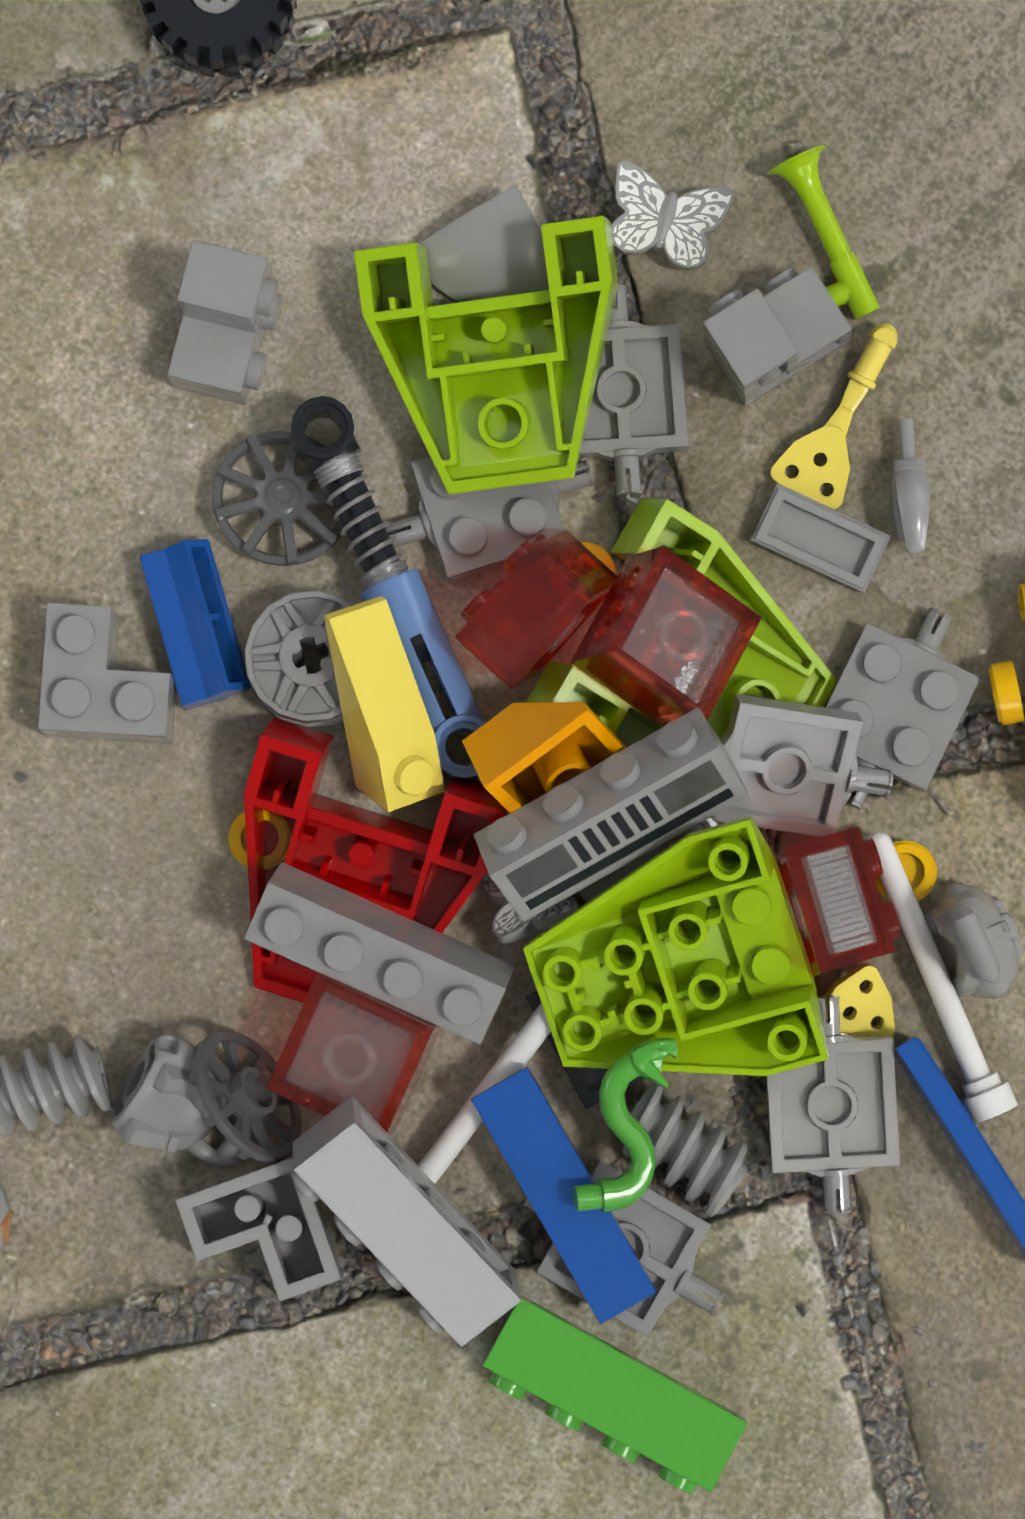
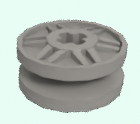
(279, 644)

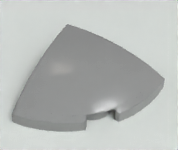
(489, 251)

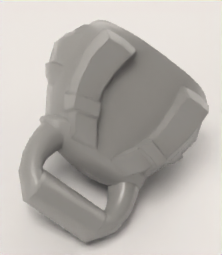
(975, 940)
(162, 1107)

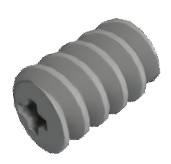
(52, 1086)
(690, 1152)

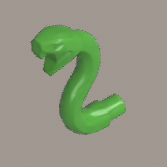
(621, 1192)

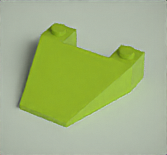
(498, 379)
(773, 666)

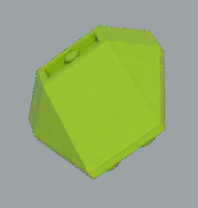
(689, 953)

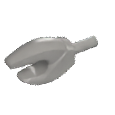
(910, 492)

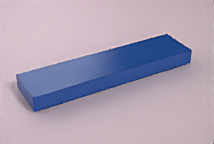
(964, 1136)
(547, 1171)

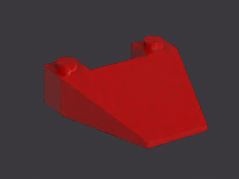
(361, 851)

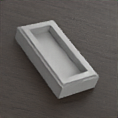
(821, 538)

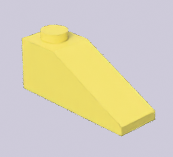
(382, 708)

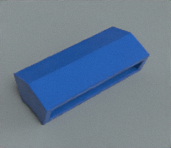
(195, 623)

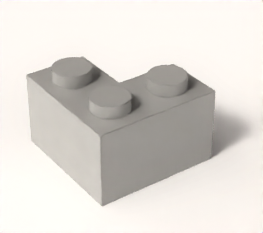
(225, 311)
(774, 335)
(86, 693)
(275, 1213)

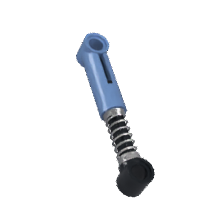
(387, 576)

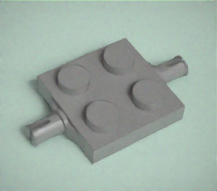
(636, 397)
(484, 526)
(906, 701)
(796, 764)
(835, 1112)
(666, 1245)

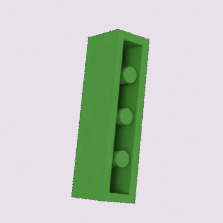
(615, 1394)

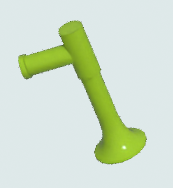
(851, 282)

